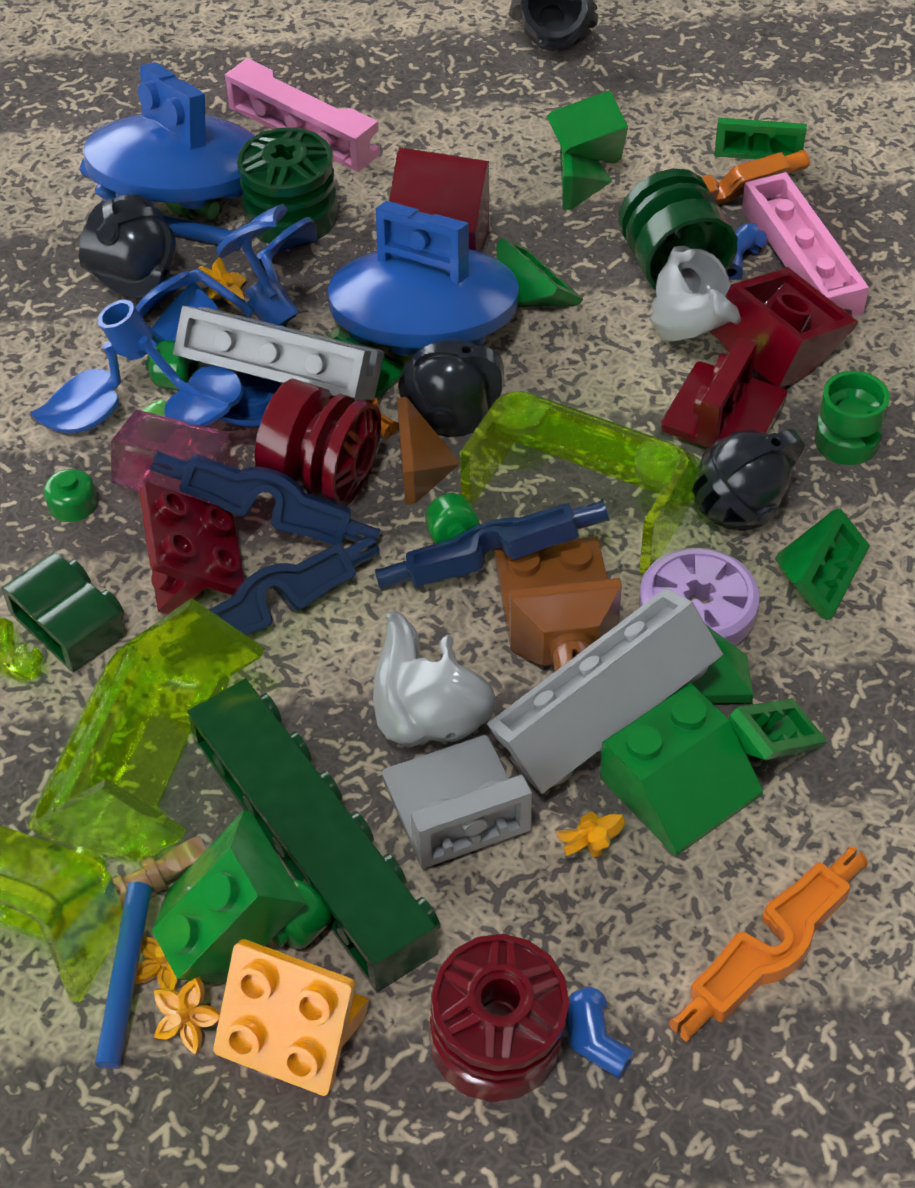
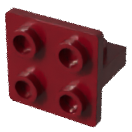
(723, 399)
(188, 546)

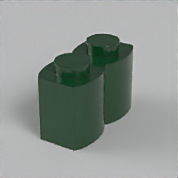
(65, 610)

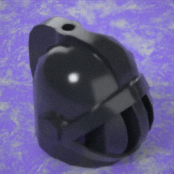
(555, 22)
(127, 245)
(453, 384)
(748, 474)

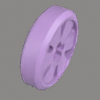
(710, 576)

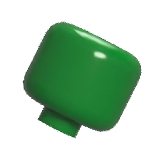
(182, 366)
(70, 495)
(449, 516)
(307, 922)

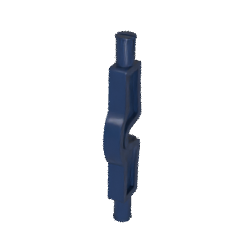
(237, 492)
(512, 534)
(294, 583)

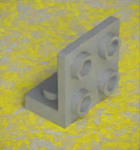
(457, 800)

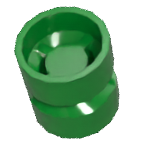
(851, 417)

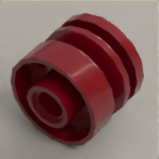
(319, 440)
(497, 1017)

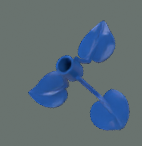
(266, 296)
(91, 395)

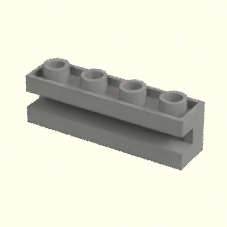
(277, 352)
(605, 689)

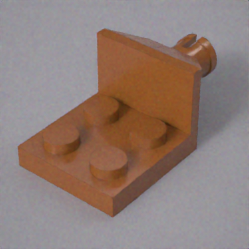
(557, 600)

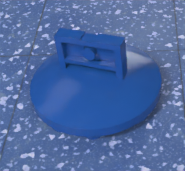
(169, 148)
(421, 285)

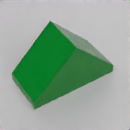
(591, 128)

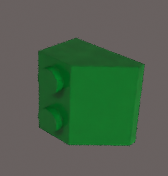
(680, 769)
(223, 897)

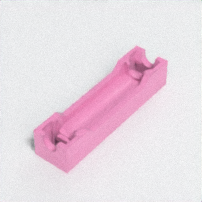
(278, 105)
(803, 240)

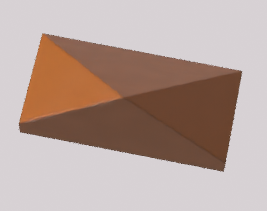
(423, 453)

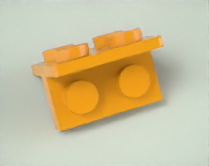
(286, 1016)

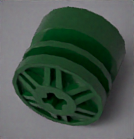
(289, 170)
(671, 212)

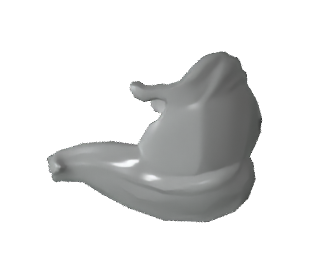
(691, 296)
(426, 698)

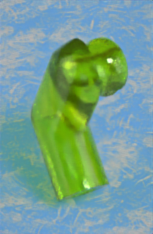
(15, 660)

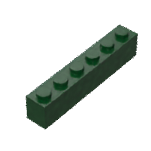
(315, 834)

